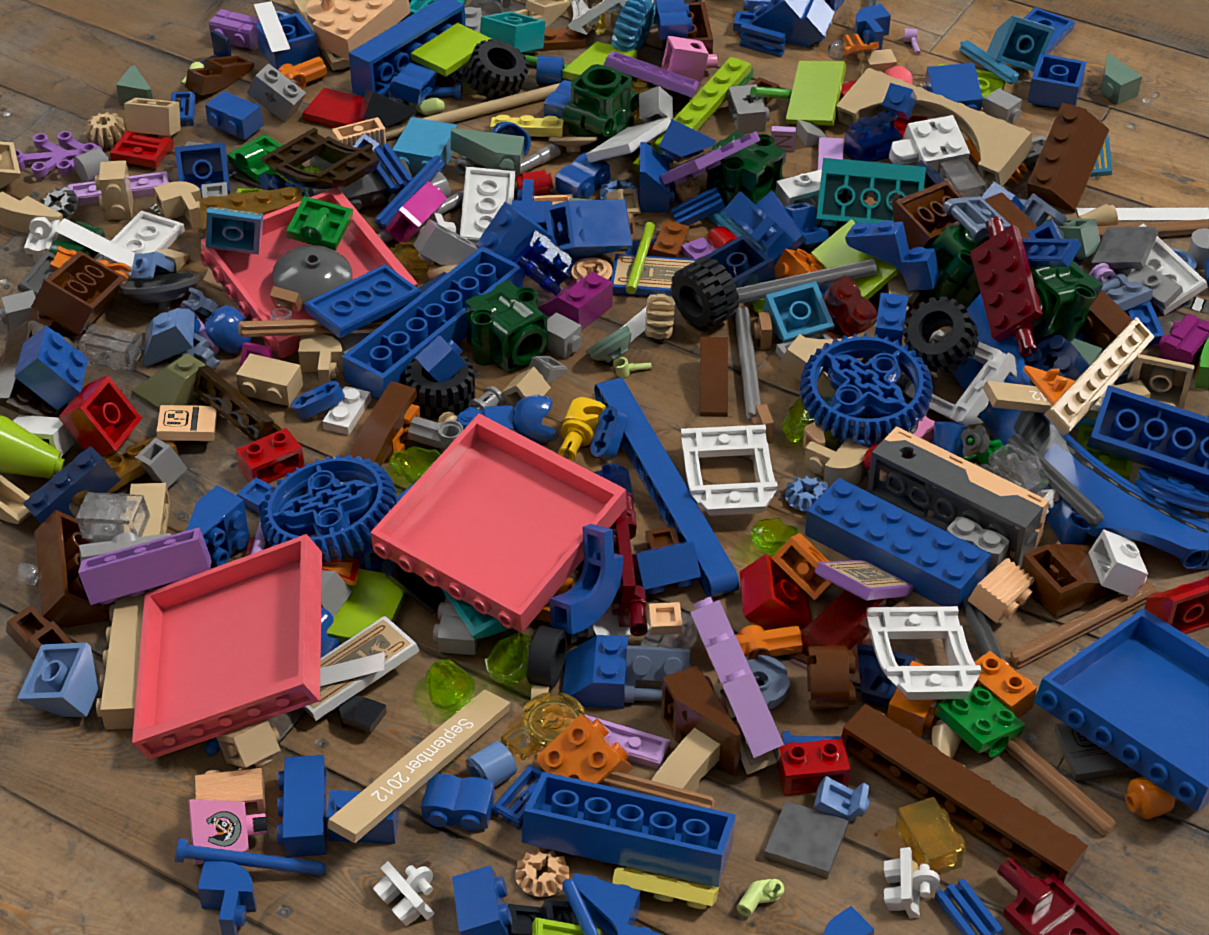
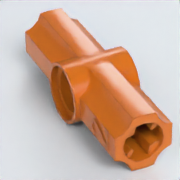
(304, 72)
(771, 642)

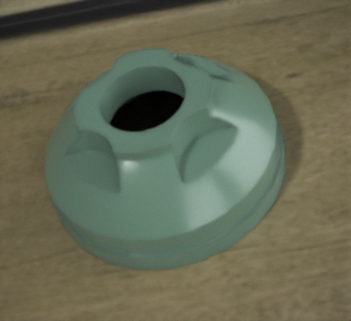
(611, 346)

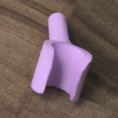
(911, 36)

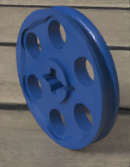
(1174, 489)

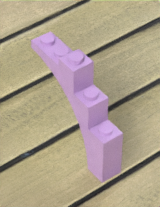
(736, 677)

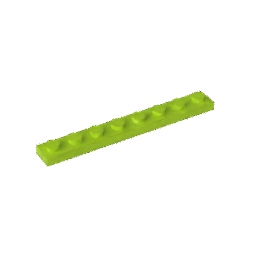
(707, 99)

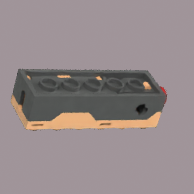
(945, 486)

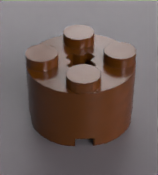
(829, 677)

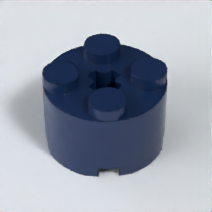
(1058, 354)

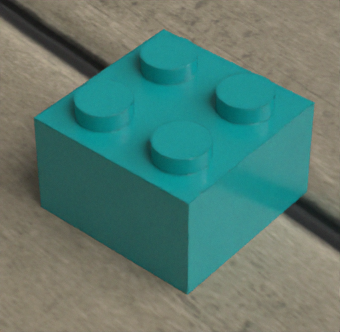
(515, 28)

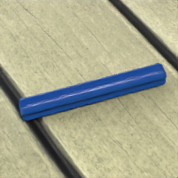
(409, 191)

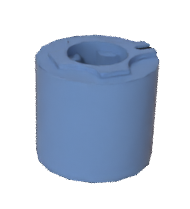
(492, 763)

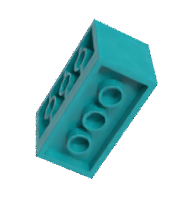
(859, 182)

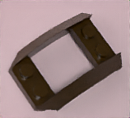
(347, 161)
(15, 394)

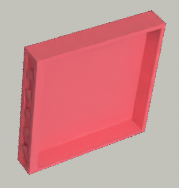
(250, 276)
(497, 522)
(229, 648)

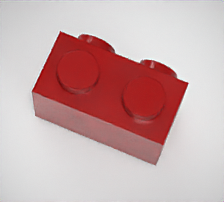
(270, 457)
(807, 763)

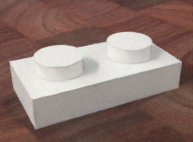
(346, 414)

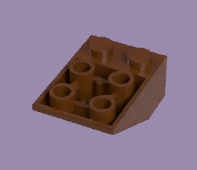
(1063, 577)
(692, 704)

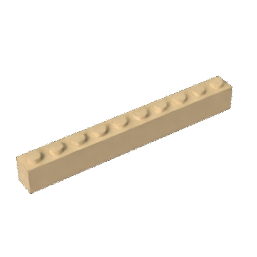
(124, 637)

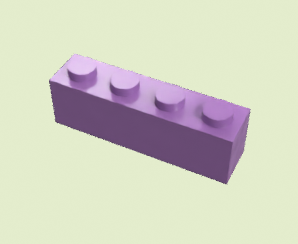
(144, 566)

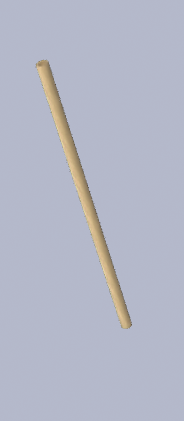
(480, 109)

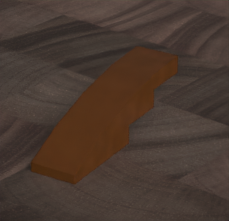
(384, 423)

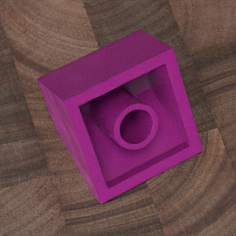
(582, 300)

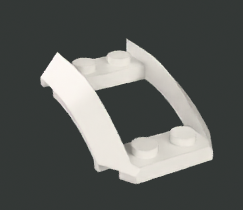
(584, 17)
(974, 400)
(729, 441)
(924, 623)

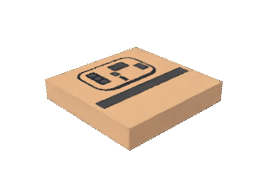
(186, 423)

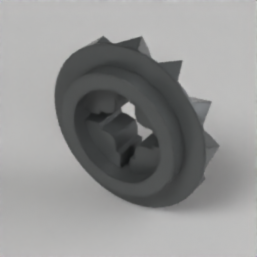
(67, 198)

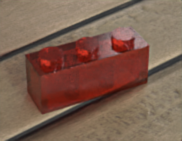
(840, 623)

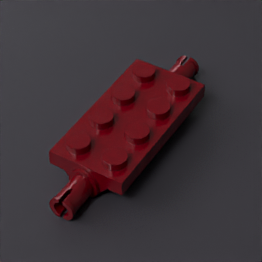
(1007, 285)
(629, 599)
(1048, 906)

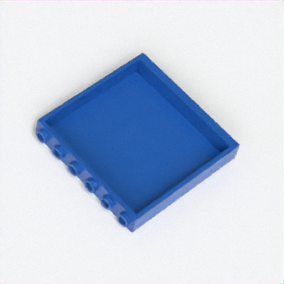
(1142, 701)

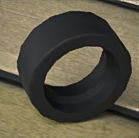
(546, 656)

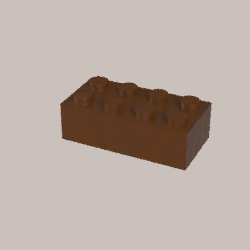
(77, 292)

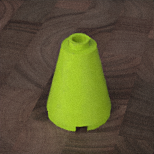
(25, 453)

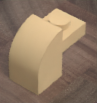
(179, 200)
(320, 355)
(843, 463)

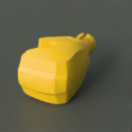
(579, 425)

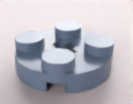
(775, 679)

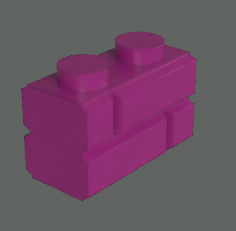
(1185, 340)

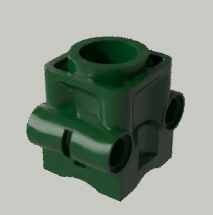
(600, 103)
(747, 170)
(956, 266)
(1064, 299)
(506, 326)

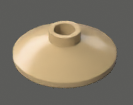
(572, 144)

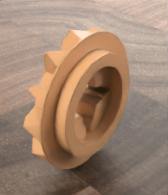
(590, 265)
(548, 883)

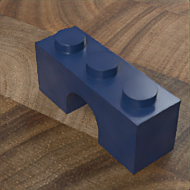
(85, 472)

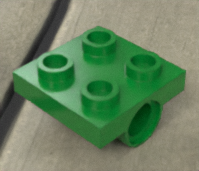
(249, 156)
(319, 223)
(981, 721)

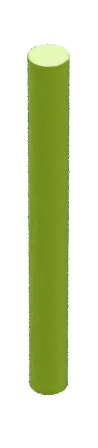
(640, 258)

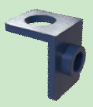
(220, 44)

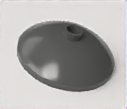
(311, 271)
(161, 288)

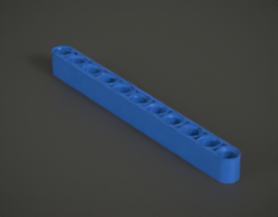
(669, 489)

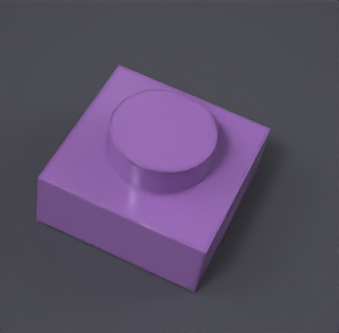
(696, 249)

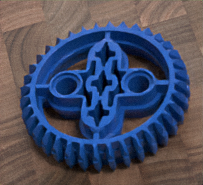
(865, 387)
(329, 505)

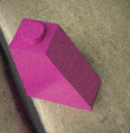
(415, 213)

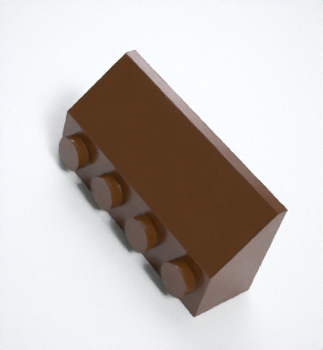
(1068, 157)
(924, 214)
(58, 567)

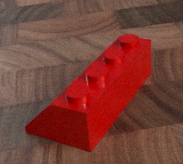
(1183, 606)

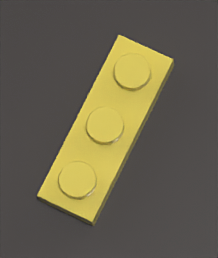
(541, 127)
(667, 888)

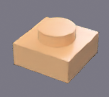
(665, 618)

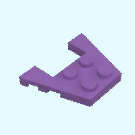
(696, 166)

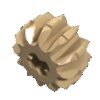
(104, 129)
(659, 316)

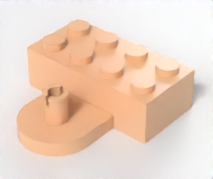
(350, 23)

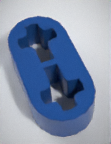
(318, 400)
(608, 433)

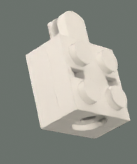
(931, 142)

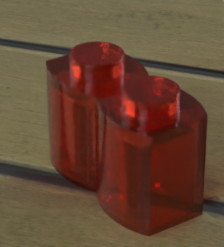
(851, 309)

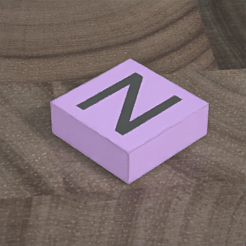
(784, 137)

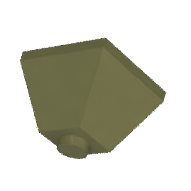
(171, 384)

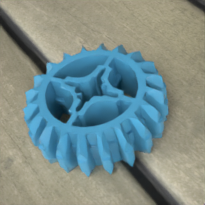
(633, 25)

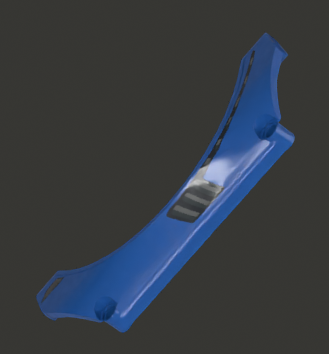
(1125, 506)

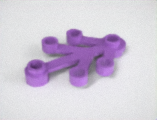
(55, 156)

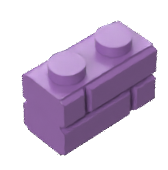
(237, 27)

